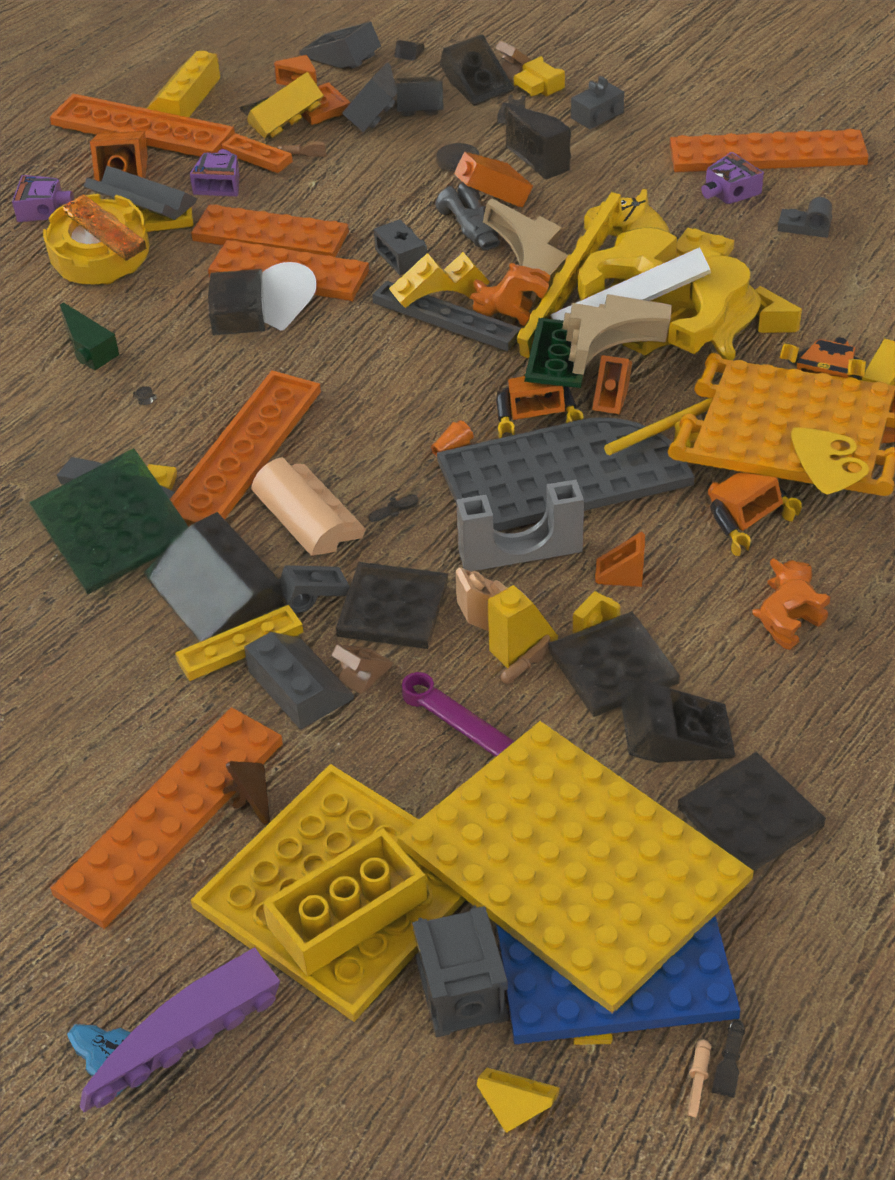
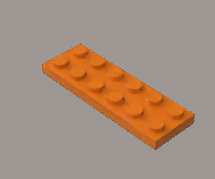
(270, 230)
(334, 276)

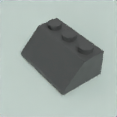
(295, 678)

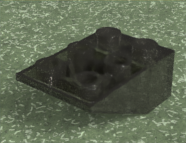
(675, 725)

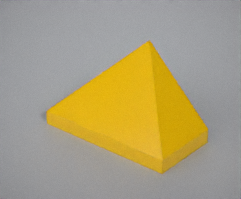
(515, 1097)

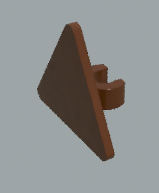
(251, 786)

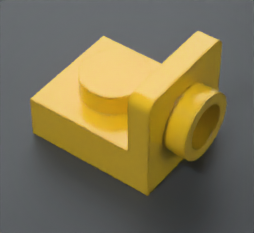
(594, 611)

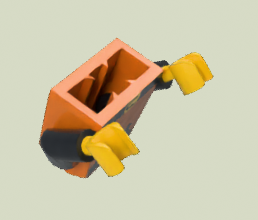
(826, 357)
(532, 400)
(745, 500)

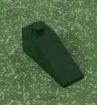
(90, 340)

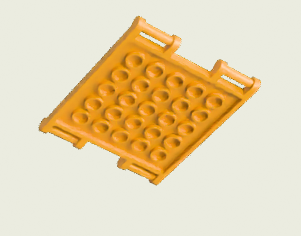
(761, 404)

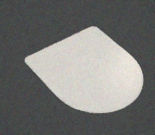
(286, 292)

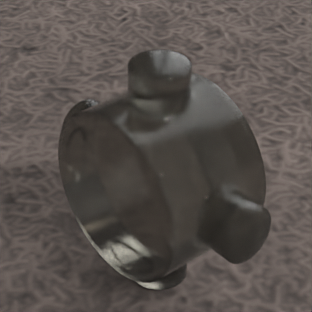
(145, 395)

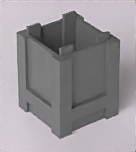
(460, 971)

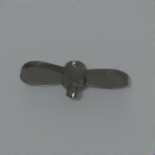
(394, 507)

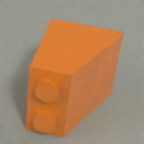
(121, 151)

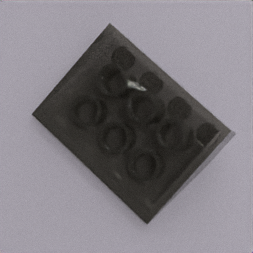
(214, 579)

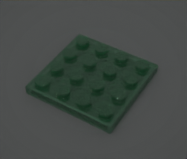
(109, 520)

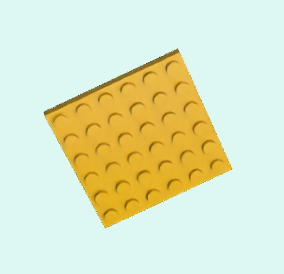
(306, 834)

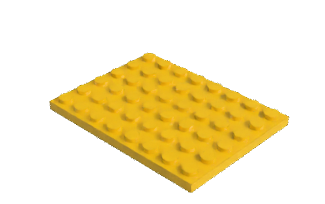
(576, 864)

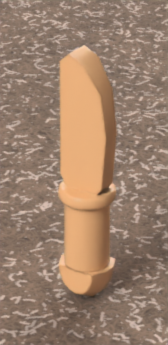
(699, 1074)

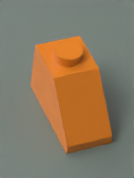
(612, 384)

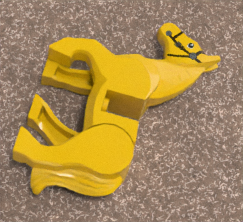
(700, 311)

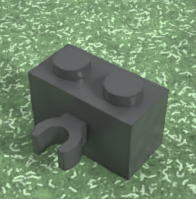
(597, 103)

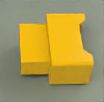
(540, 78)

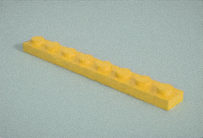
(567, 278)

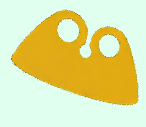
(814, 453)

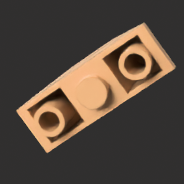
(473, 596)

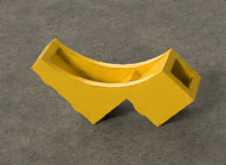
(430, 277)

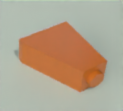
(493, 178)

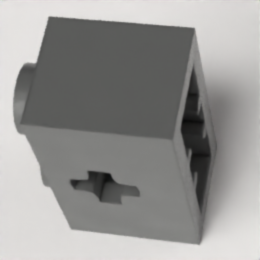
(399, 246)

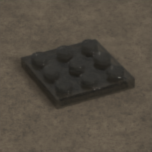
(392, 605)
(610, 661)
(751, 812)

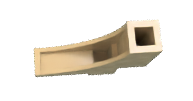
(531, 240)
(613, 323)

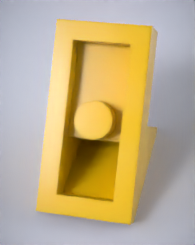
(777, 313)

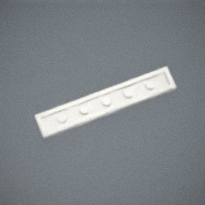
(652, 282)

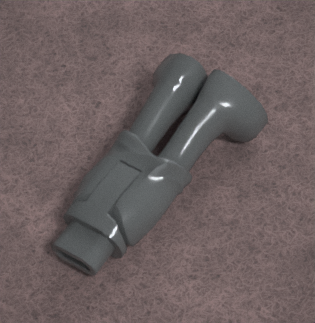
(470, 219)

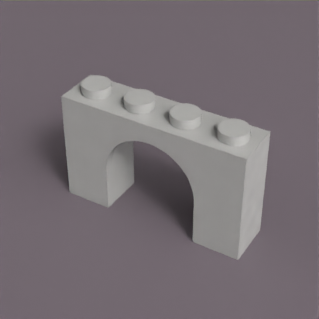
(553, 536)

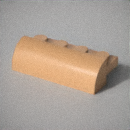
(305, 506)

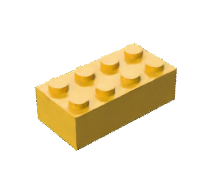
(345, 901)

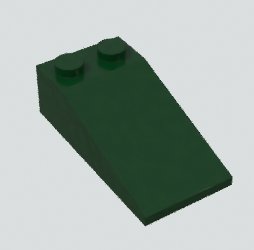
(550, 356)

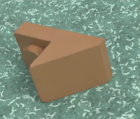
(513, 59)
(360, 666)

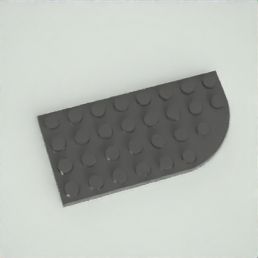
(519, 466)

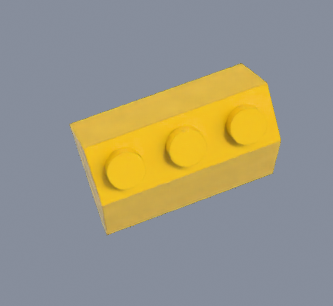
(285, 106)

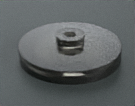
(451, 154)

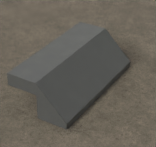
(142, 192)

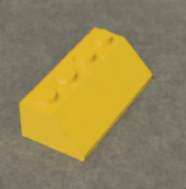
(188, 85)

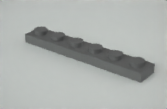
(452, 318)

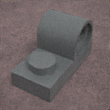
(808, 222)
(305, 583)

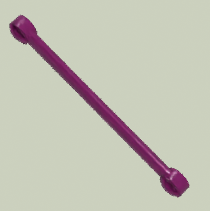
(453, 713)

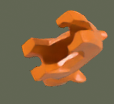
(508, 295)
(791, 600)

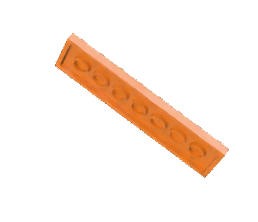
(161, 128)
(771, 149)
(244, 447)
(163, 819)

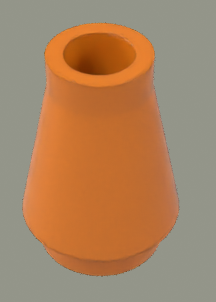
(455, 436)

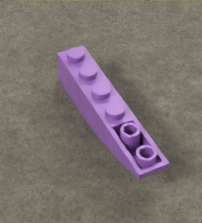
(185, 1022)

